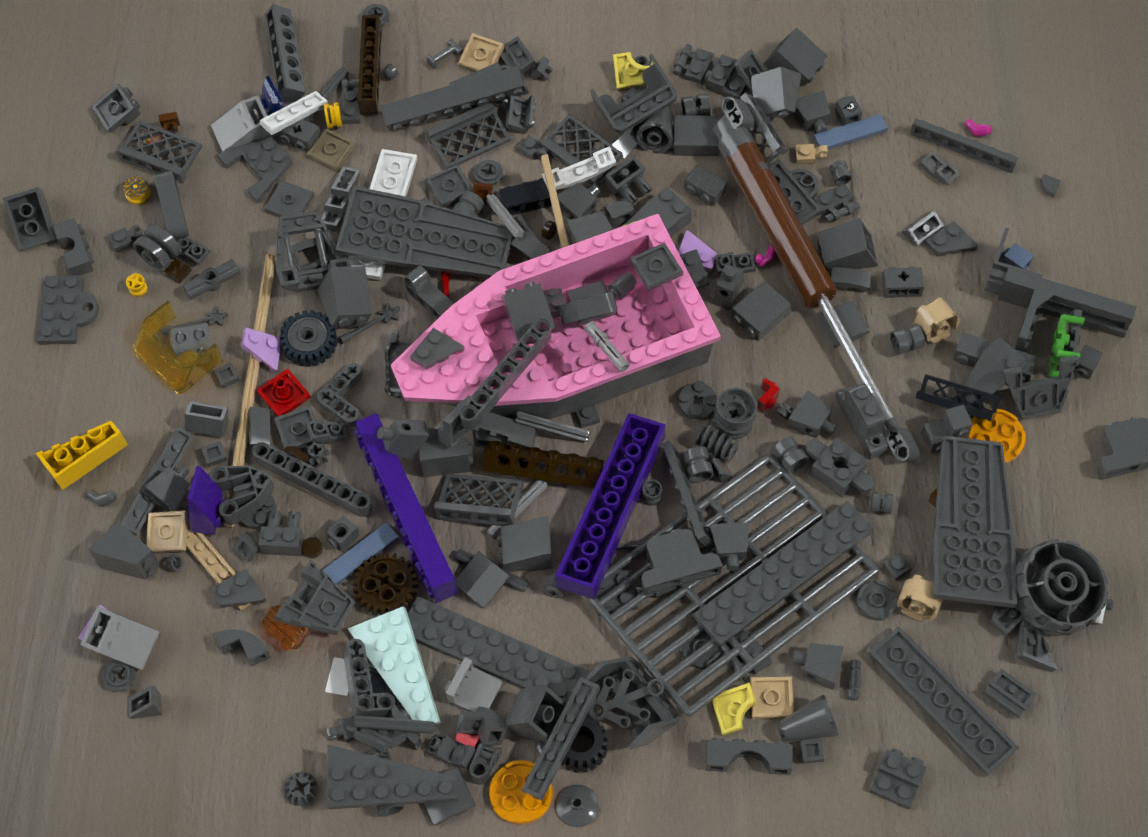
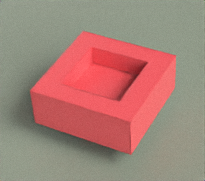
(468, 739)

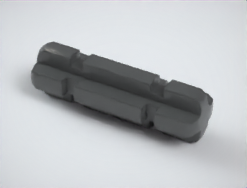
(854, 680)

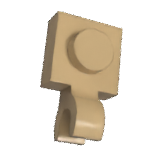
(807, 153)

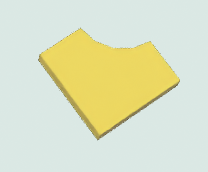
(627, 71)
(732, 706)

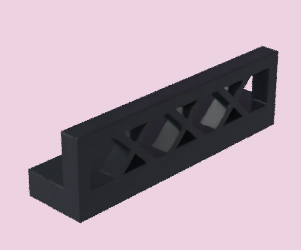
(948, 402)

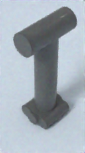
(454, 47)

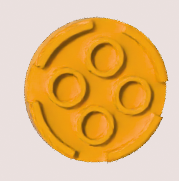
(1002, 429)
(508, 798)

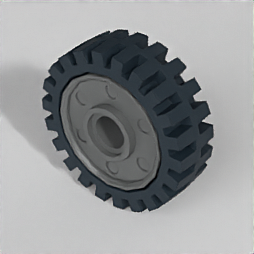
(311, 350)

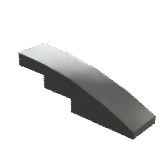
(339, 199)

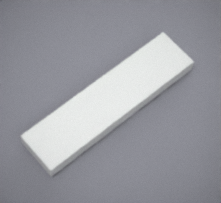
(293, 113)

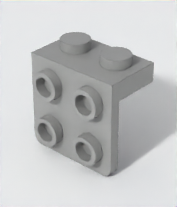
(472, 687)

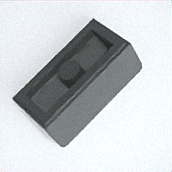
(923, 228)

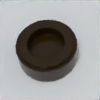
(549, 230)
(312, 547)

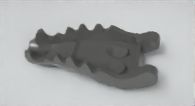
(392, 352)

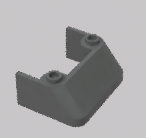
(662, 712)

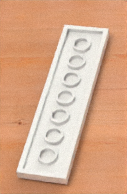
(394, 177)

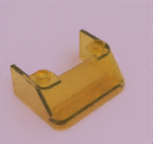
(175, 371)

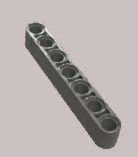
(502, 381)
(316, 486)

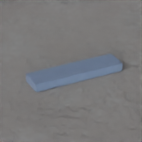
(851, 132)
(370, 546)

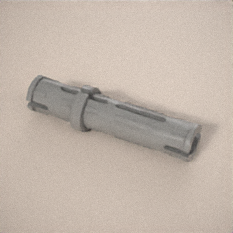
(606, 346)

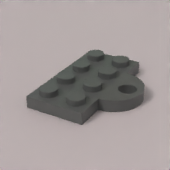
(798, 193)
(64, 310)

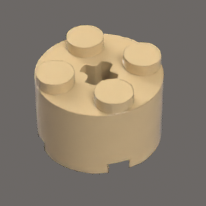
(936, 320)
(917, 599)

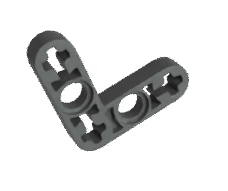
(337, 394)

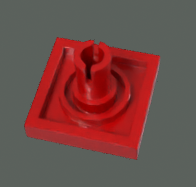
(283, 393)

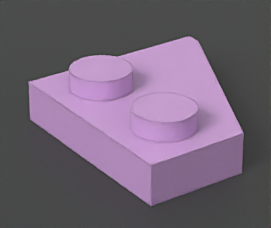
(707, 255)
(262, 347)

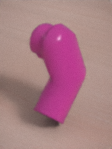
(978, 130)
(769, 256)

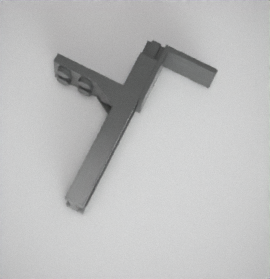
(1054, 299)

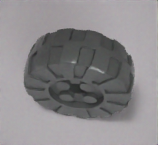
(1060, 587)

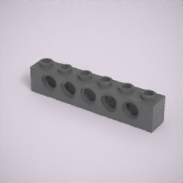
(284, 53)

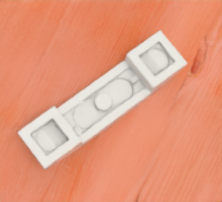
(583, 170)

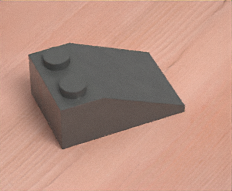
(30, 218)

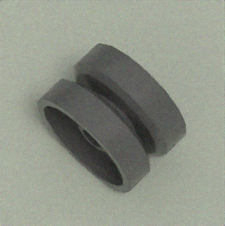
(157, 247)

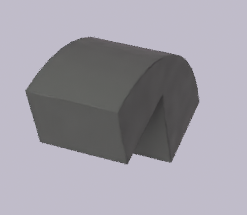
(253, 646)

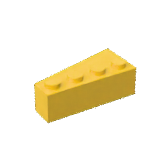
(82, 454)

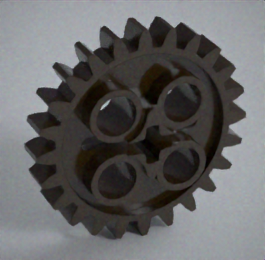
(395, 569)

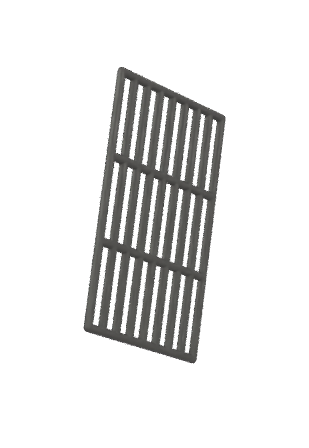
(699, 602)

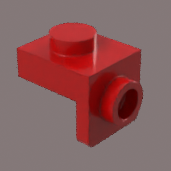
(770, 396)

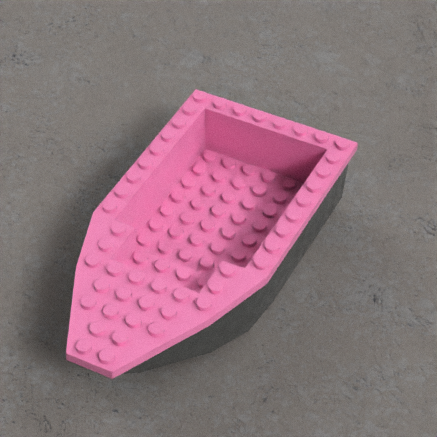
(653, 330)

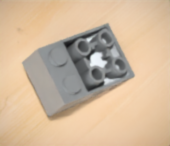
(241, 124)
(120, 638)

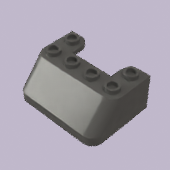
(641, 106)

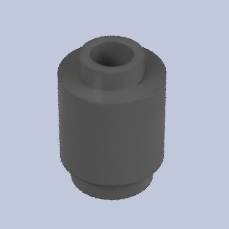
(622, 285)

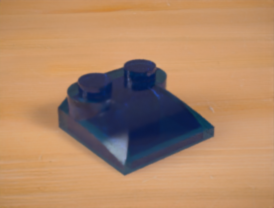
(270, 97)

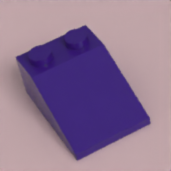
(204, 503)

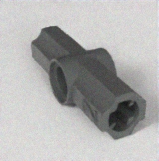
(203, 283)

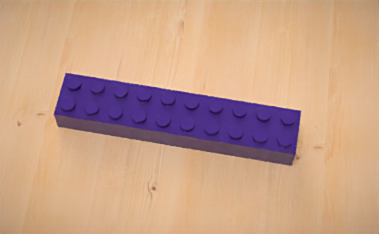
(610, 506)
(406, 511)

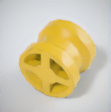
(135, 280)

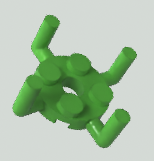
(1060, 340)

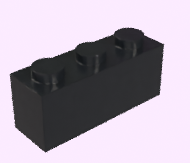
(525, 197)

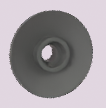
(574, 815)

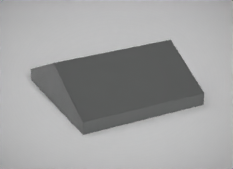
(748, 66)
(481, 579)

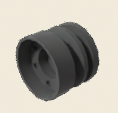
(734, 413)

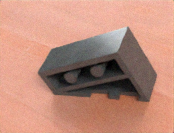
(503, 429)

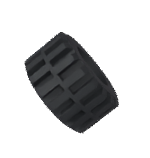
(593, 756)

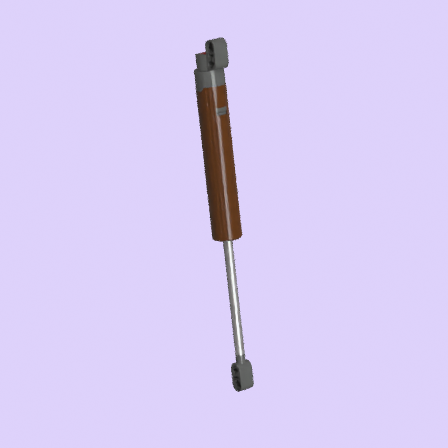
(795, 248)

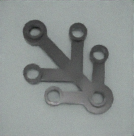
(621, 700)

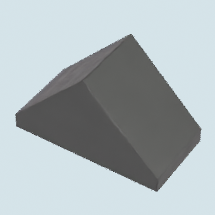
(145, 703)

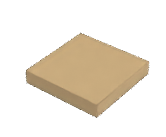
(480, 53)
(167, 531)
(773, 697)

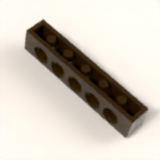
(369, 64)
(533, 469)

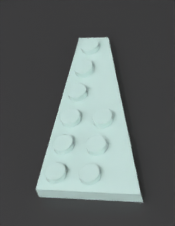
(396, 657)

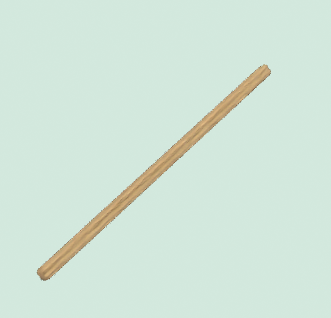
(253, 369)

